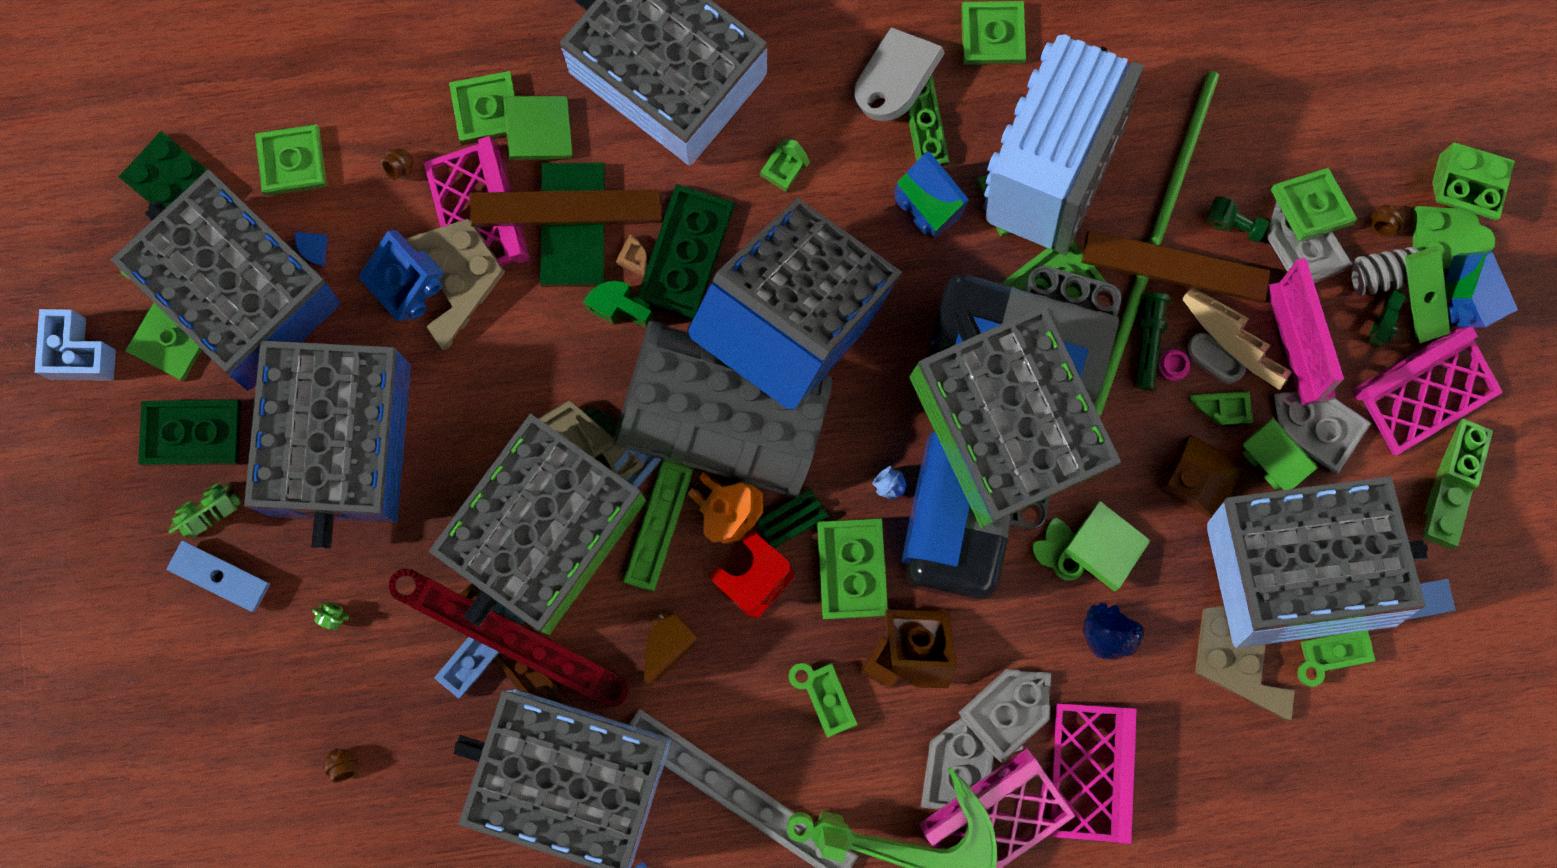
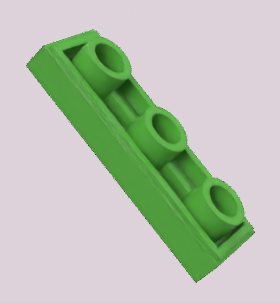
(931, 135)
(1427, 294)

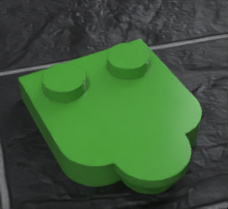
(1450, 231)

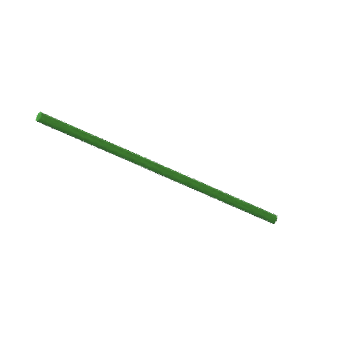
(1157, 233)

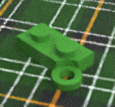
(1334, 653)
(826, 697)

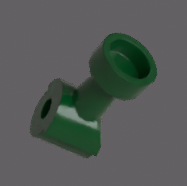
(1224, 216)

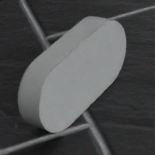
(1214, 359)

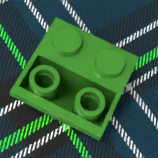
(1472, 180)

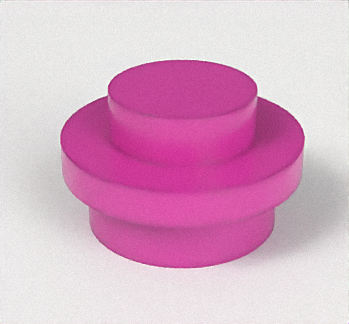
(1173, 365)

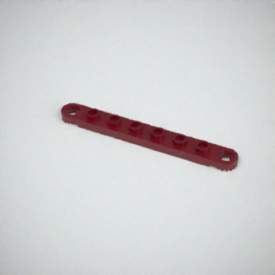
(510, 639)

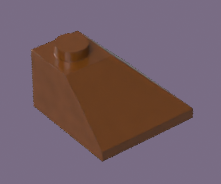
(1202, 476)
(666, 645)
(921, 647)

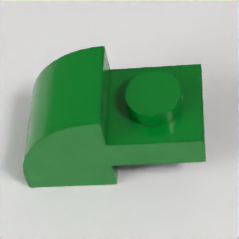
(613, 299)

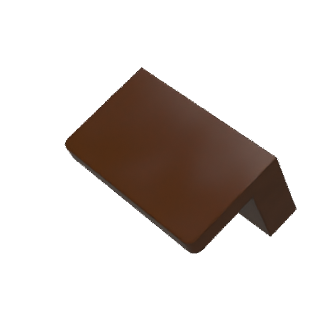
(874, 670)

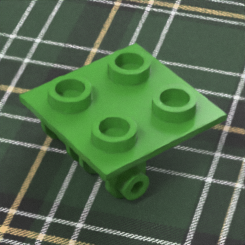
(187, 515)

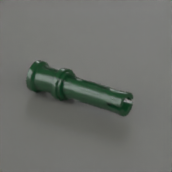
(1152, 325)

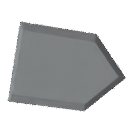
(1322, 252)
(1323, 429)
(1009, 711)
(962, 751)

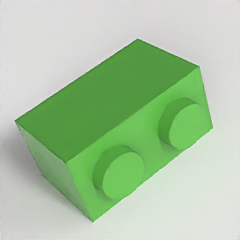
(1278, 455)

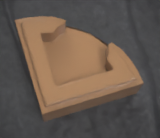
(633, 256)

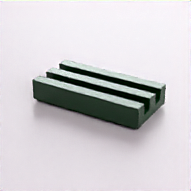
(785, 508)

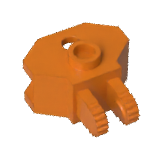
(728, 509)

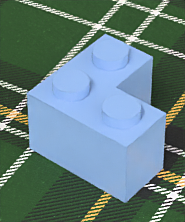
(66, 354)

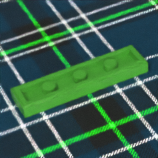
(658, 526)

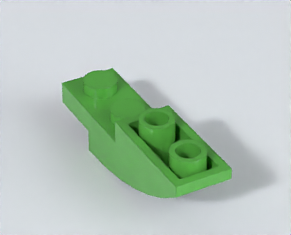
(1454, 484)

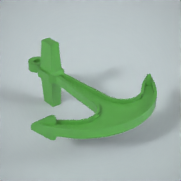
(975, 850)

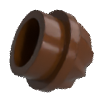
(397, 163)
(1387, 220)
(340, 765)

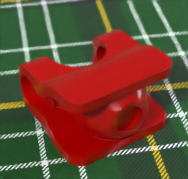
(762, 583)

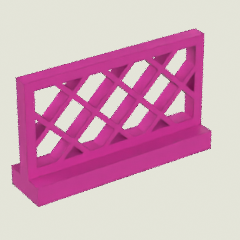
(496, 180)
(1305, 335)
(1423, 363)
(1122, 773)
(990, 791)

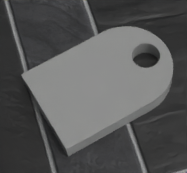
(896, 74)

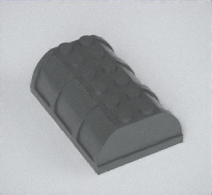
(713, 420)

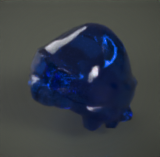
(1111, 633)

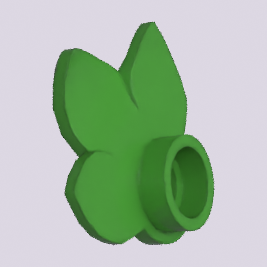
(1051, 554)

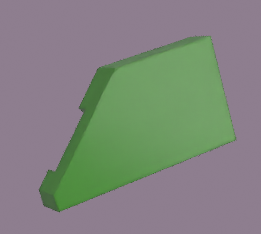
(1225, 408)

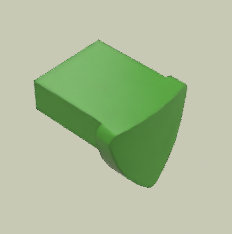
(785, 164)

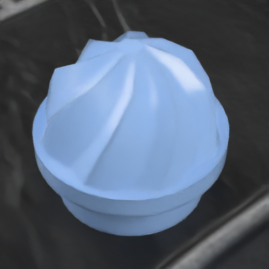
(890, 483)

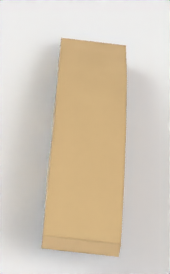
(1227, 329)

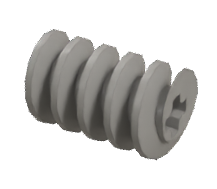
(1380, 271)

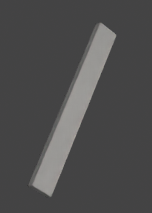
(736, 793)

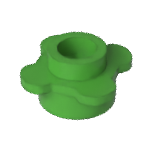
(330, 615)

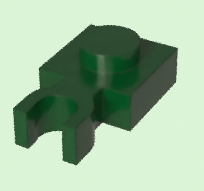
(1384, 326)

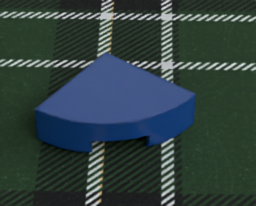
(312, 247)

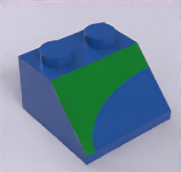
(930, 196)
(1476, 291)

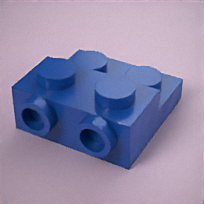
(401, 277)

